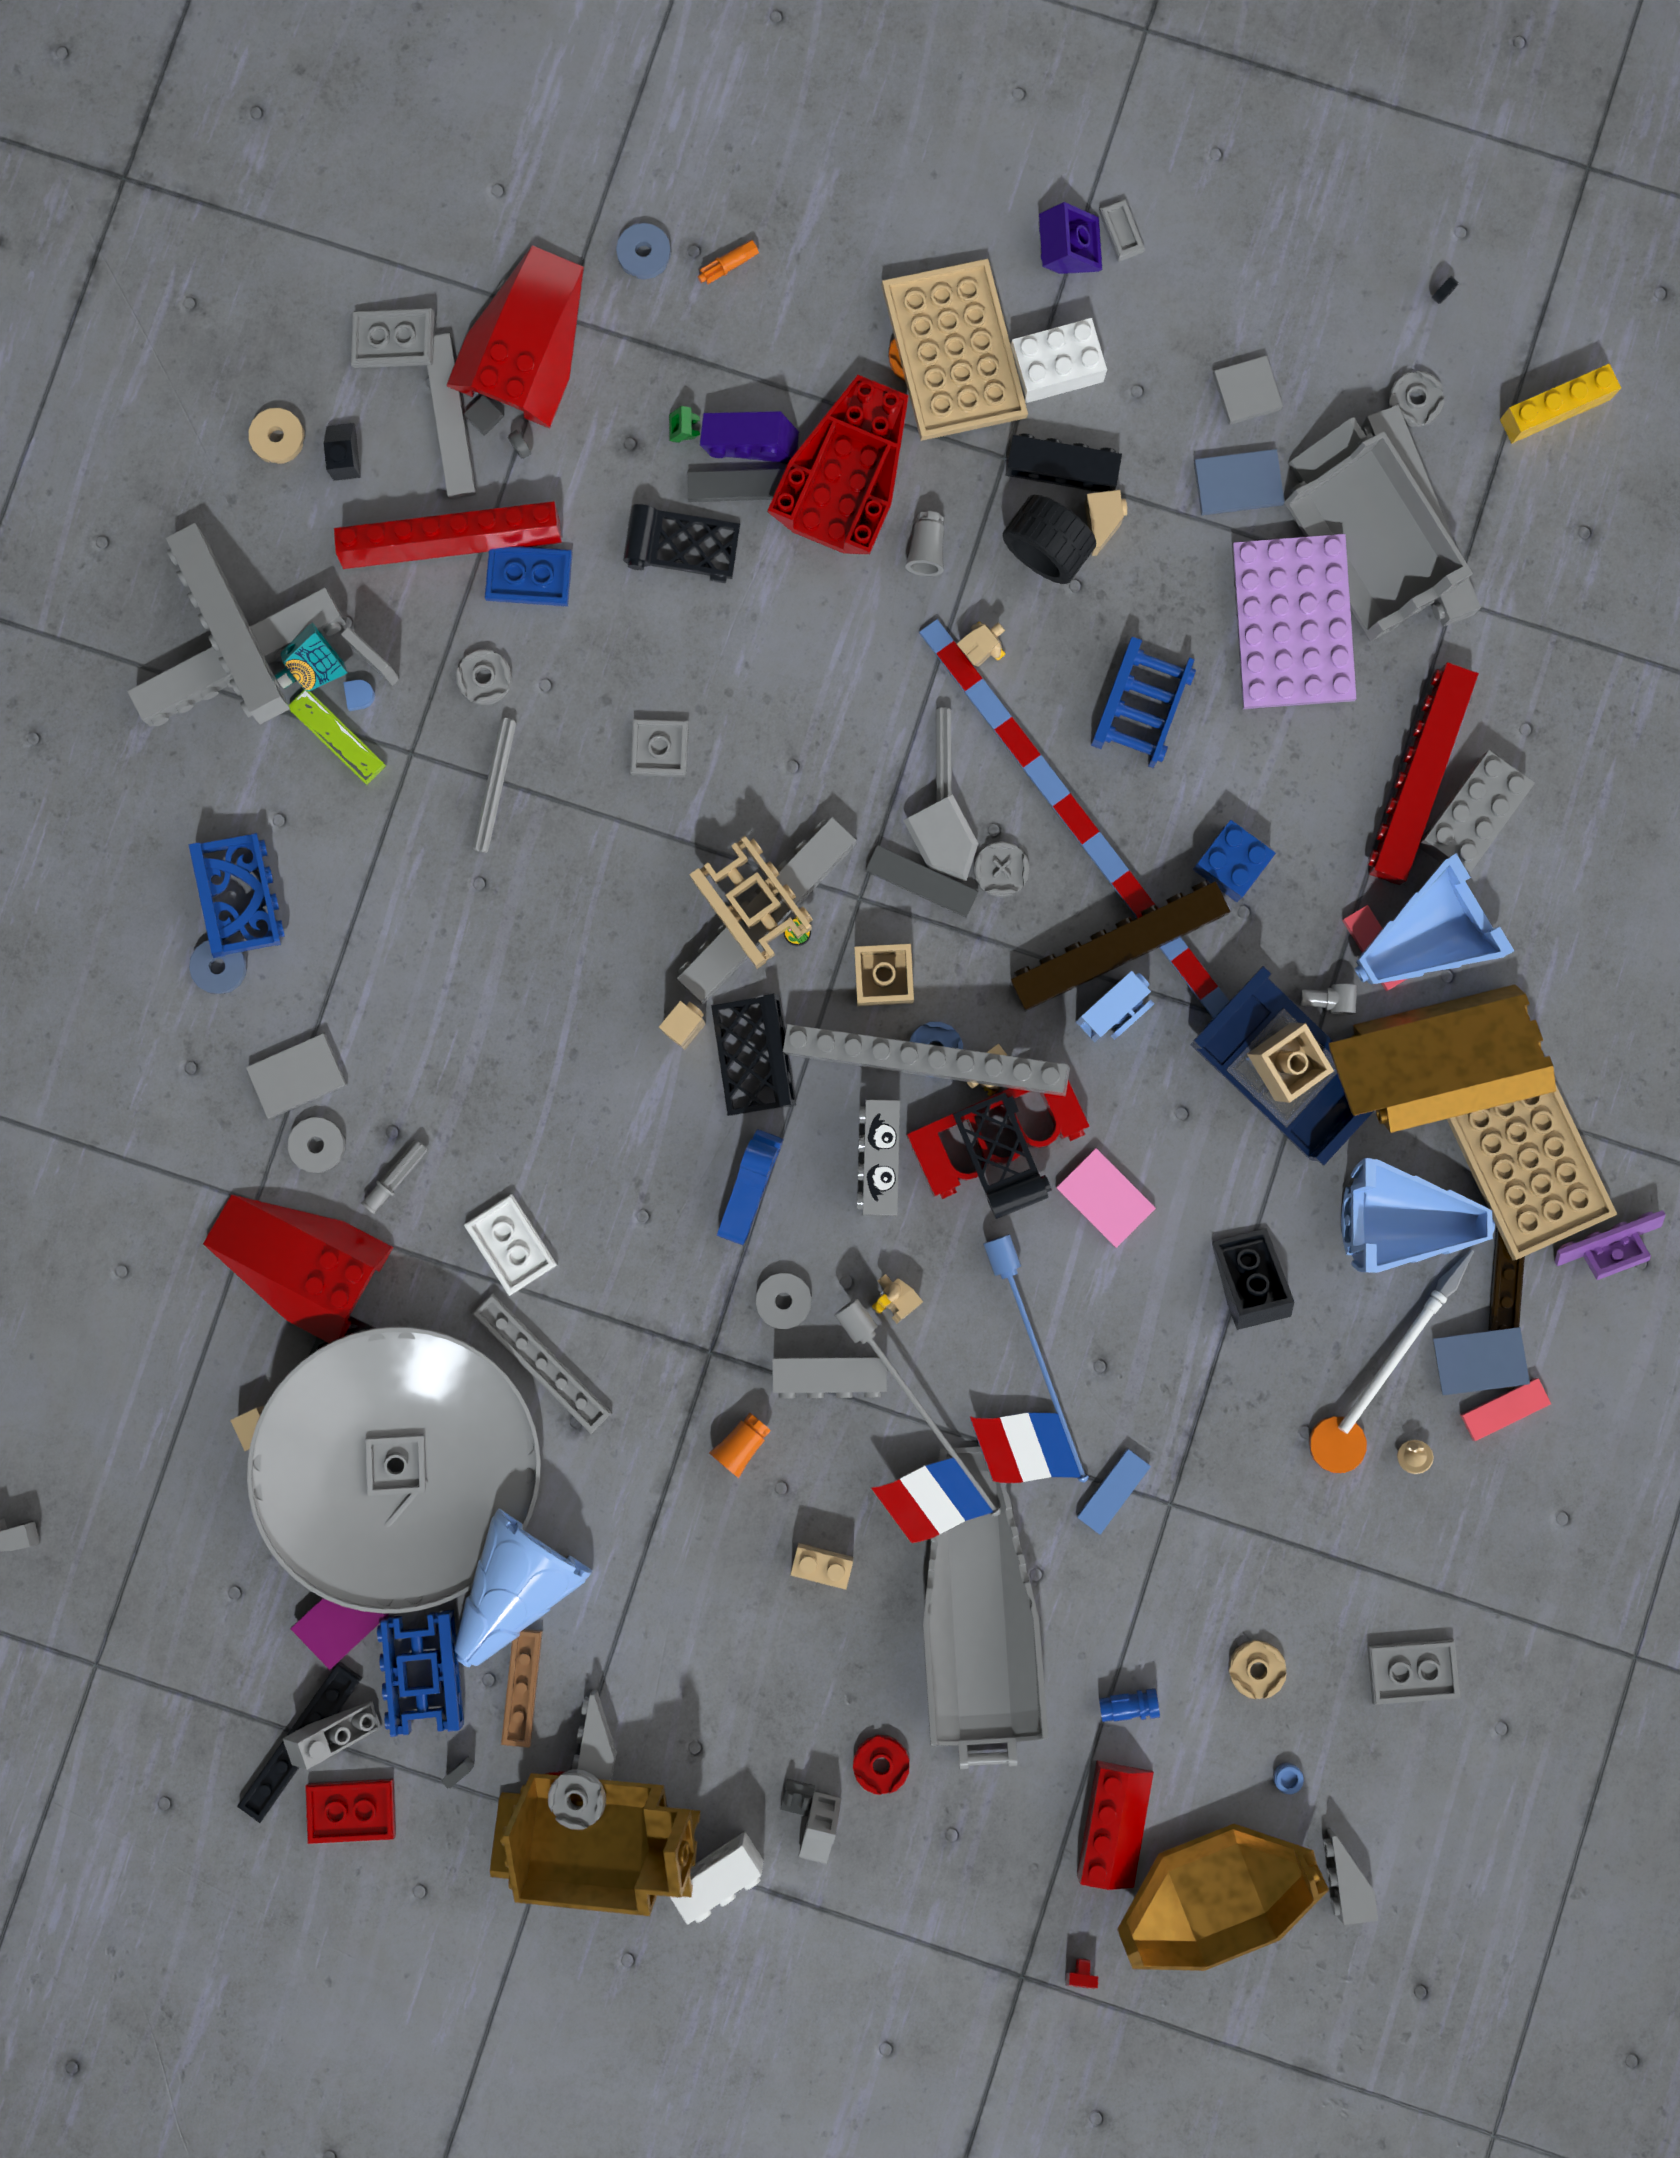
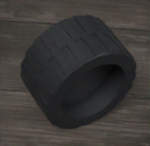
(1049, 539)

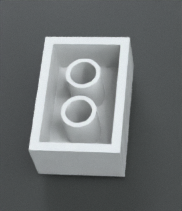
(1058, 360)
(720, 1877)

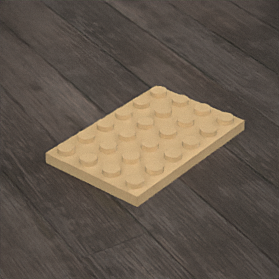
(954, 349)
(1532, 1171)

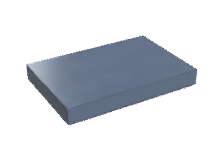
(1239, 482)
(1481, 1361)

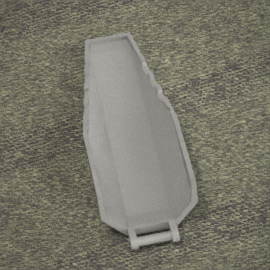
(982, 1633)

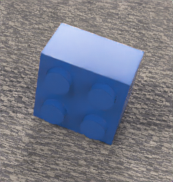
(1234, 861)

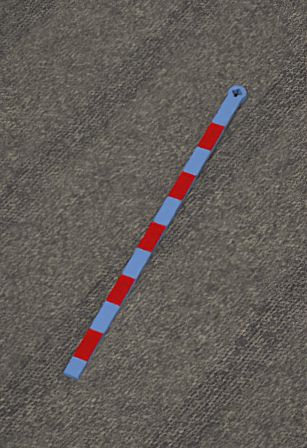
(1067, 808)

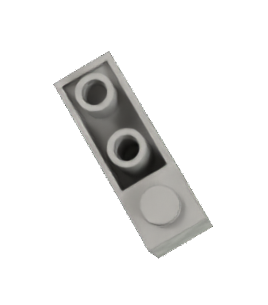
(330, 1735)
(596, 1741)
(1354, 1896)

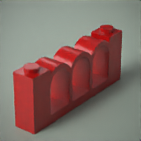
(935, 1164)

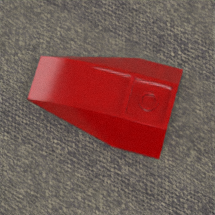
(845, 470)

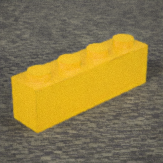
(1560, 403)

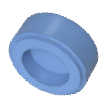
(1288, 1778)

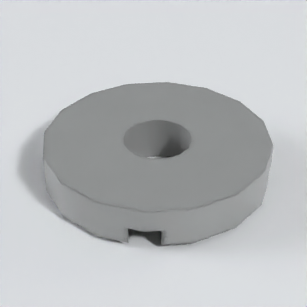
(1427, 387)
(491, 691)
(300, 1141)
(771, 1312)
(588, 1788)

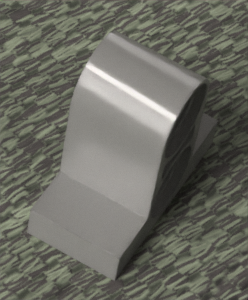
(820, 1828)

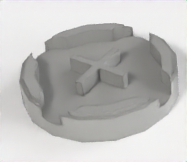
(1001, 869)

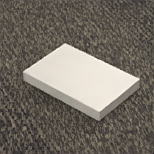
(510, 1245)

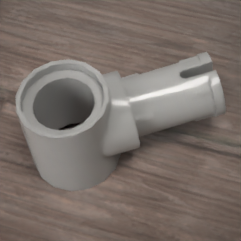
(1339, 998)

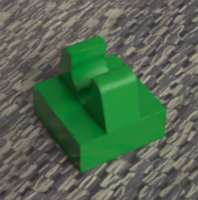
(680, 424)

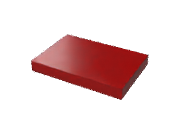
(350, 1811)

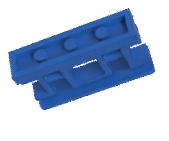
(444, 1670)

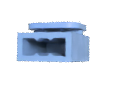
(1117, 1008)

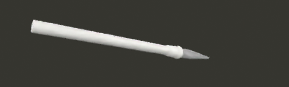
(1446, 1286)

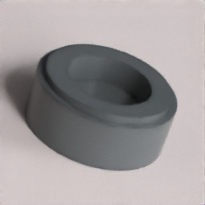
(519, 444)

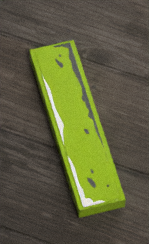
(336, 736)

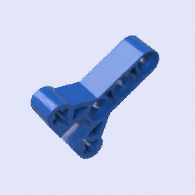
(749, 1186)

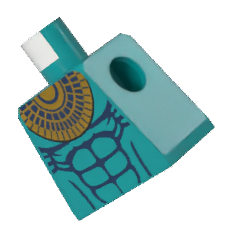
(310, 661)

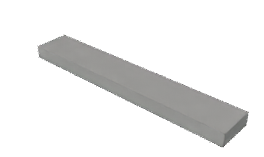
(450, 421)
(542, 1363)

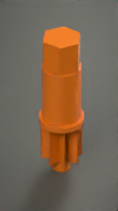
(728, 262)

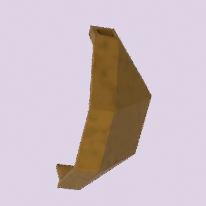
(1219, 1900)

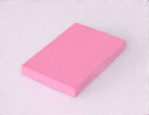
(1105, 1197)

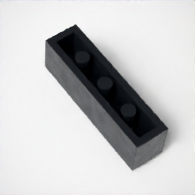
(1063, 463)

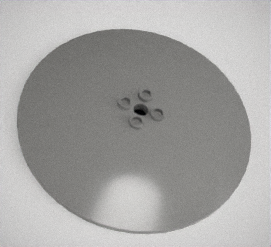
(325, 1480)

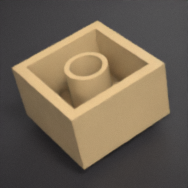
(884, 975)
(1290, 1062)

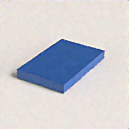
(529, 575)

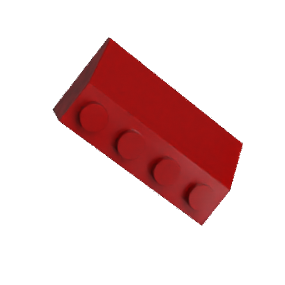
(1114, 1826)

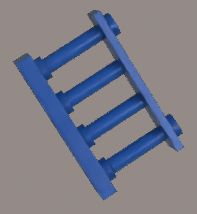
(1126, 682)

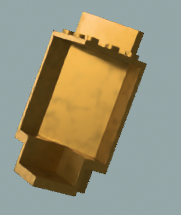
(611, 1866)

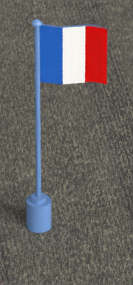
(1027, 1443)

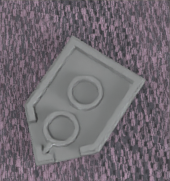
(944, 838)

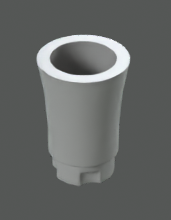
(927, 545)

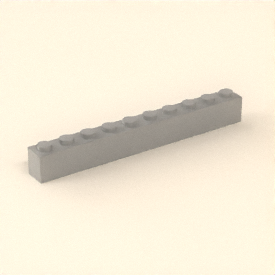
(927, 1060)

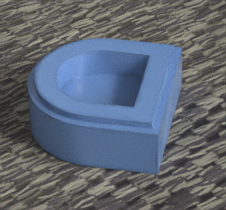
(358, 694)

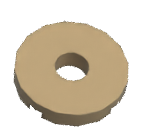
(265, 424)
(1245, 1657)

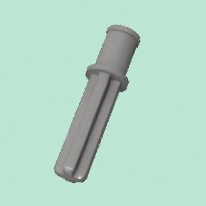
(394, 1177)

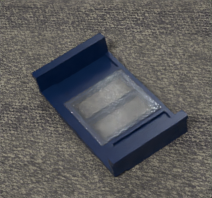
(1315, 1120)

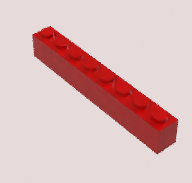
(447, 535)
(1422, 774)

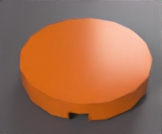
(1334, 1448)

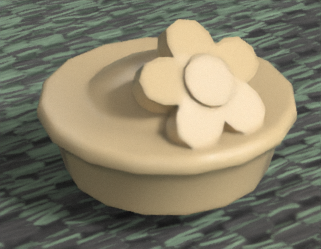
(1415, 1456)

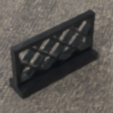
(779, 1061)

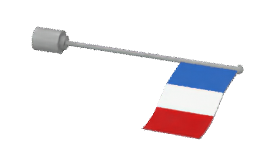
(936, 1493)

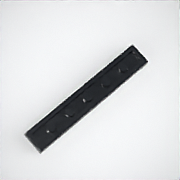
(279, 1769)

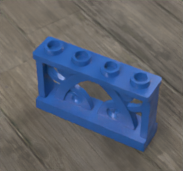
(217, 929)

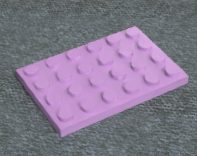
(1294, 621)

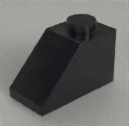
(341, 452)

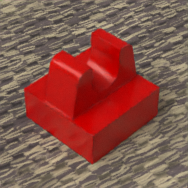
(1082, 1976)

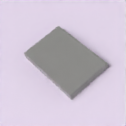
(392, 338)
(296, 1076)
(1413, 1671)

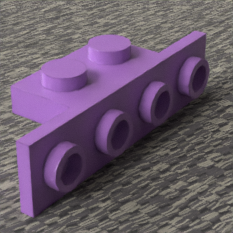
(1613, 1249)

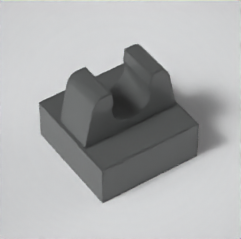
(797, 1797)

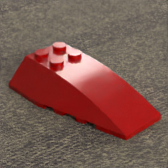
(525, 338)
(298, 1261)

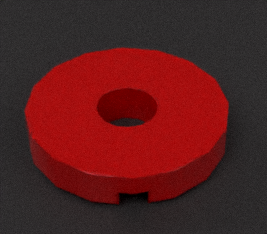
(881, 1747)

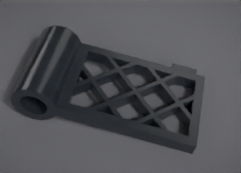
(644, 539)
(1021, 1188)

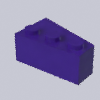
(749, 436)

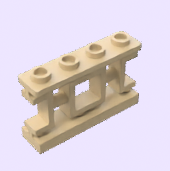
(734, 913)

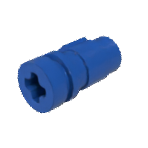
(1130, 1706)

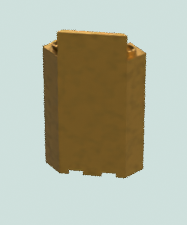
(1444, 1060)

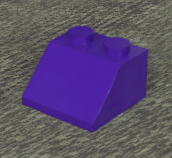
(1070, 240)

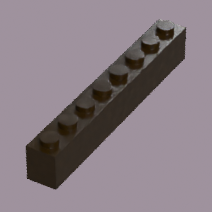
(1119, 946)

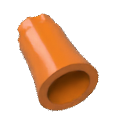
(741, 1444)

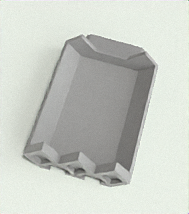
(1393, 537)

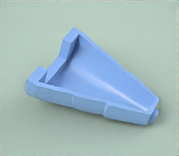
(1433, 931)
(1405, 1219)
(512, 1589)

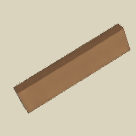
(522, 1689)

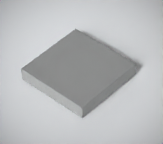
(1248, 390)
(370, 656)
(659, 747)

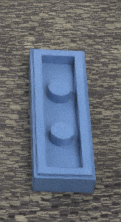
(1113, 1491)

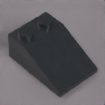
(1253, 1279)

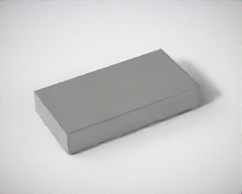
(1121, 230)

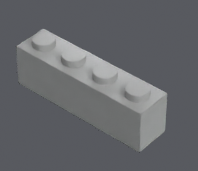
(829, 1375)

